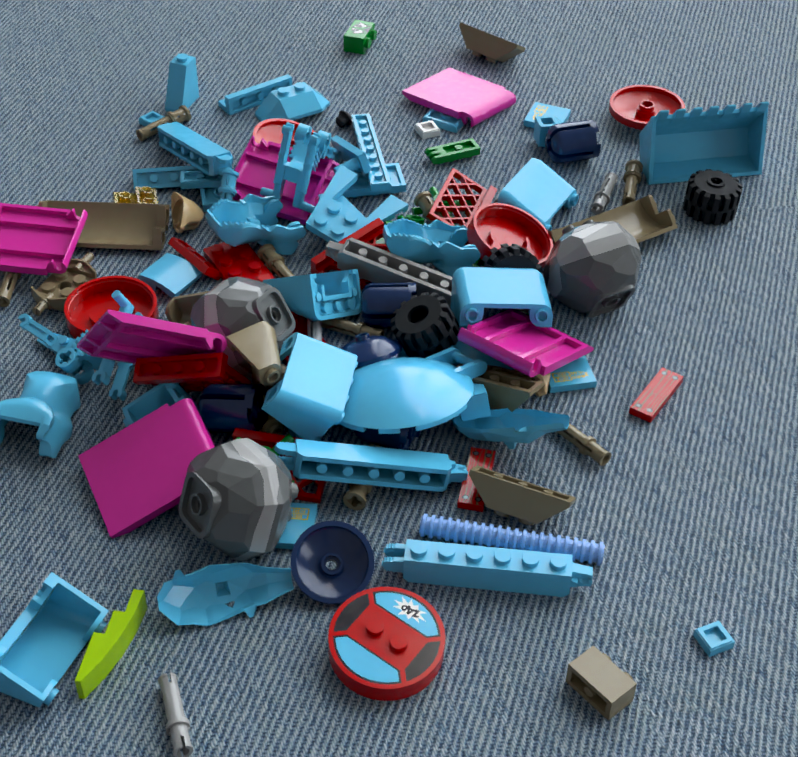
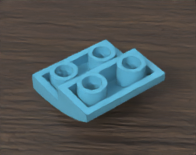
(170, 274)

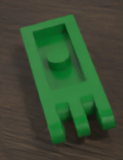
(453, 151)

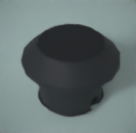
(343, 119)

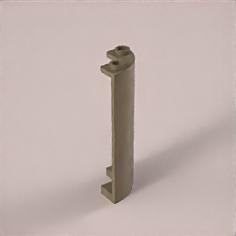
(638, 218)
(119, 224)

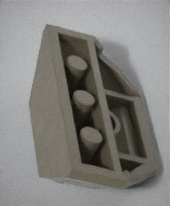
(489, 45)
(507, 387)
(517, 497)

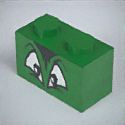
(359, 36)

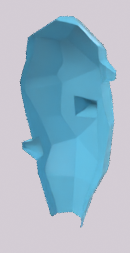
(512, 427)
(203, 594)

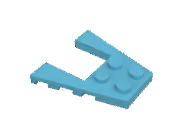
(335, 221)

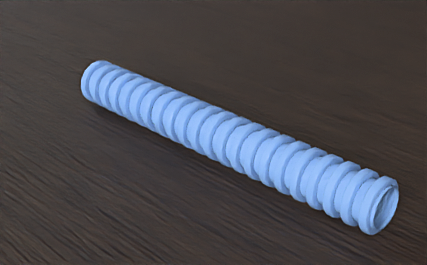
(510, 538)

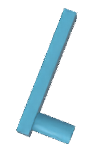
(354, 157)

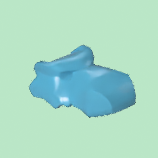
(254, 221)
(431, 243)
(45, 402)

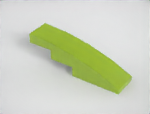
(109, 647)

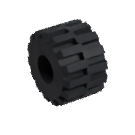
(712, 197)
(511, 257)
(425, 325)

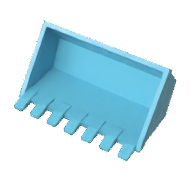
(698, 140)

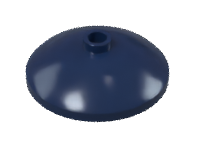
(372, 348)
(336, 543)

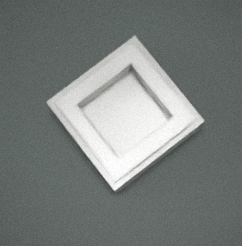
(427, 129)

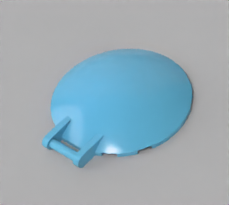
(411, 392)

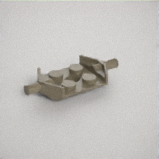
(57, 287)

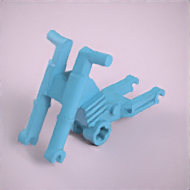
(303, 160)
(67, 351)

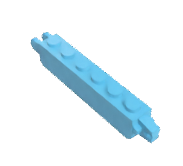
(194, 148)
(370, 465)
(486, 567)

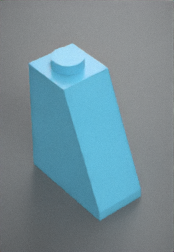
(182, 82)

